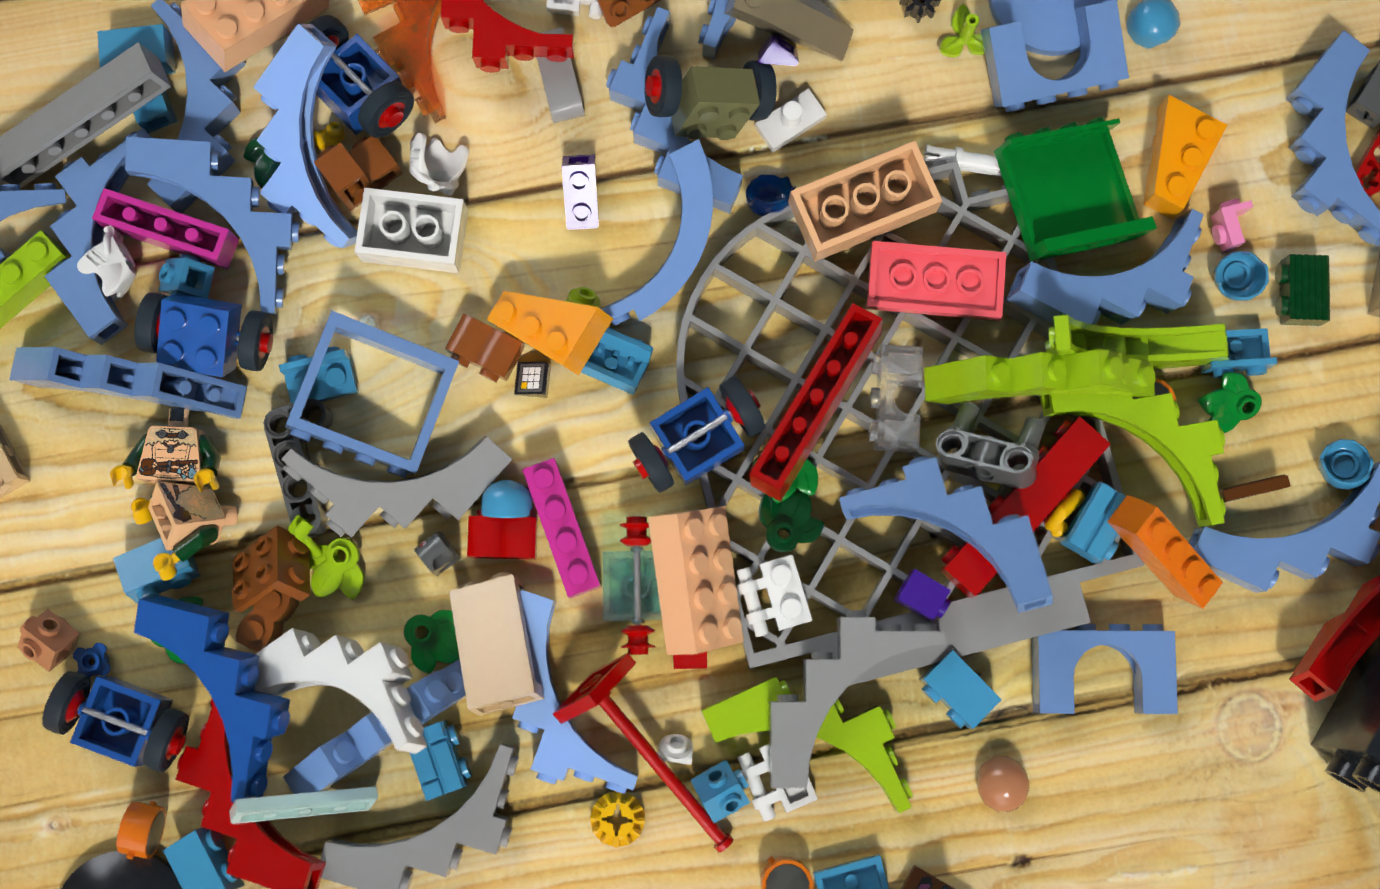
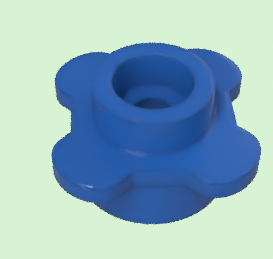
(101, 658)

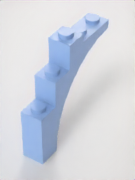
(291, 88)
(560, 744)

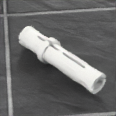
(967, 160)

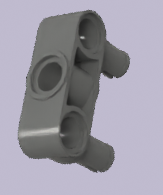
(987, 456)

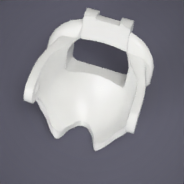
(436, 163)
(111, 262)

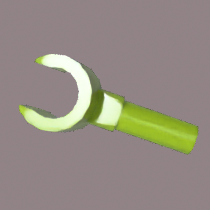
(300, 529)

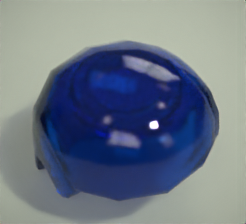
(768, 194)

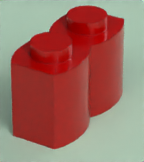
(502, 537)

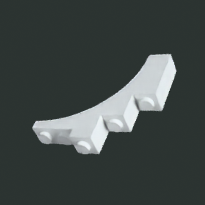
(372, 677)

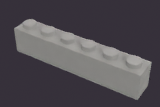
(80, 114)

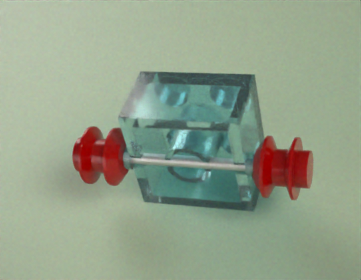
(631, 586)

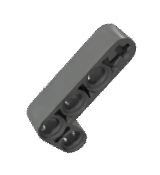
(279, 446)

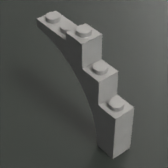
(356, 499)
(859, 647)
(434, 850)

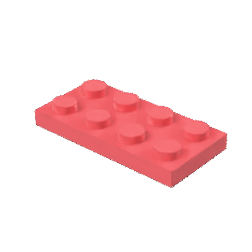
(936, 280)

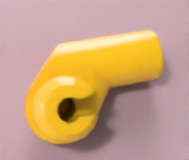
(328, 137)
(1055, 520)

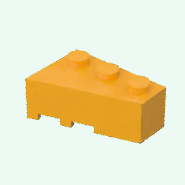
(1180, 154)
(551, 326)

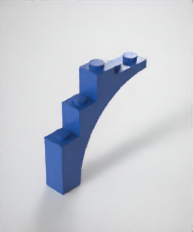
(230, 677)

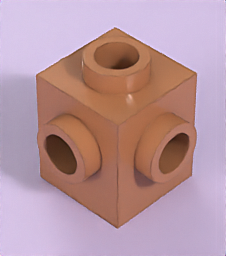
(47, 639)

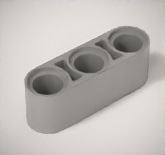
(560, 86)

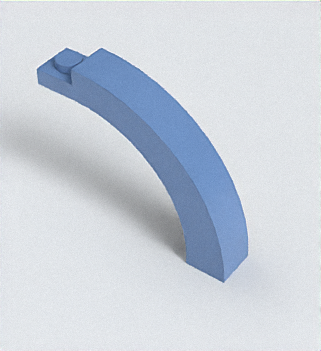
(694, 228)

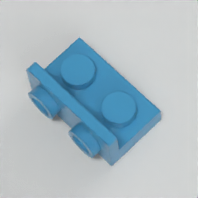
(333, 379)

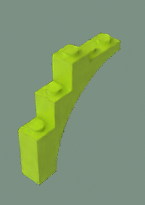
(1162, 346)
(1039, 374)
(1154, 420)
(858, 735)

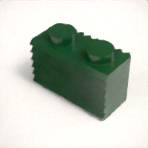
(1303, 290)

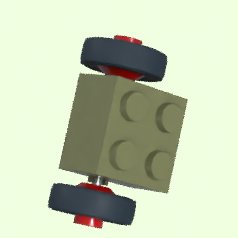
(709, 99)

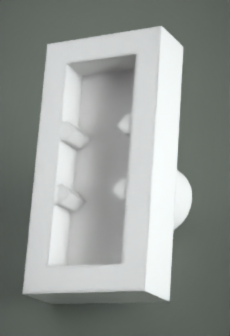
(790, 120)

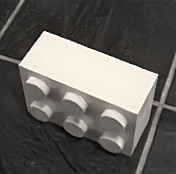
(411, 230)

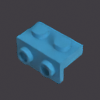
(1247, 352)
(619, 361)
(857, 874)

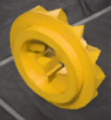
(629, 807)

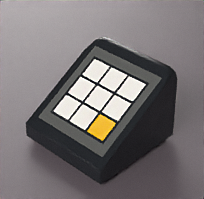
(532, 379)

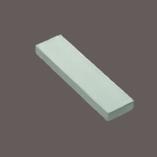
(302, 805)

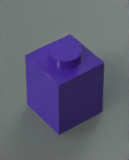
(923, 596)

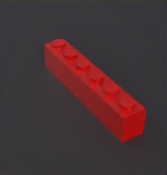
(816, 402)
(1057, 472)

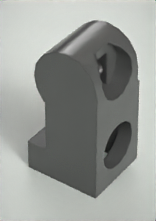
(437, 553)

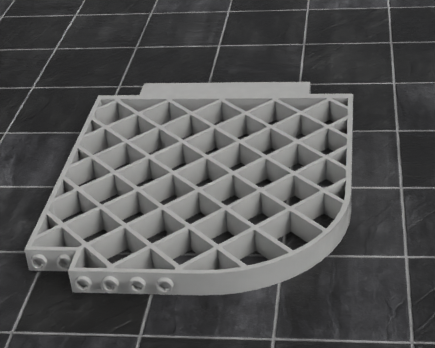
(970, 622)

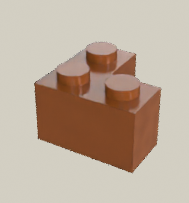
(362, 167)

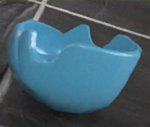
(1153, 22)
(1241, 276)
(1345, 464)
(506, 500)

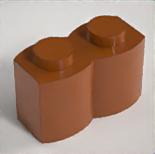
(484, 348)
(266, 620)

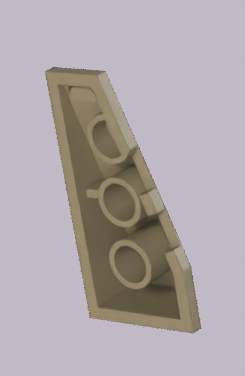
(799, 21)

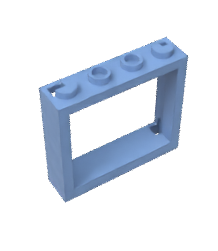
(393, 345)

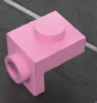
(1226, 226)

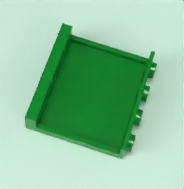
(1069, 189)

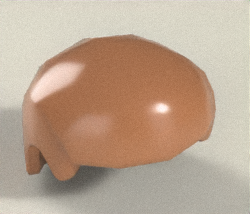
(1003, 783)

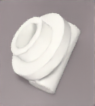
(676, 749)

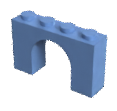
(1099, 63)
(1148, 652)

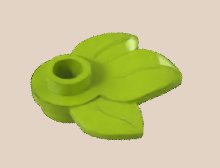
(334, 574)

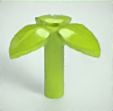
(964, 25)

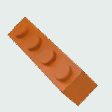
(1165, 551)

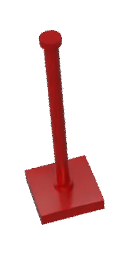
(595, 692)

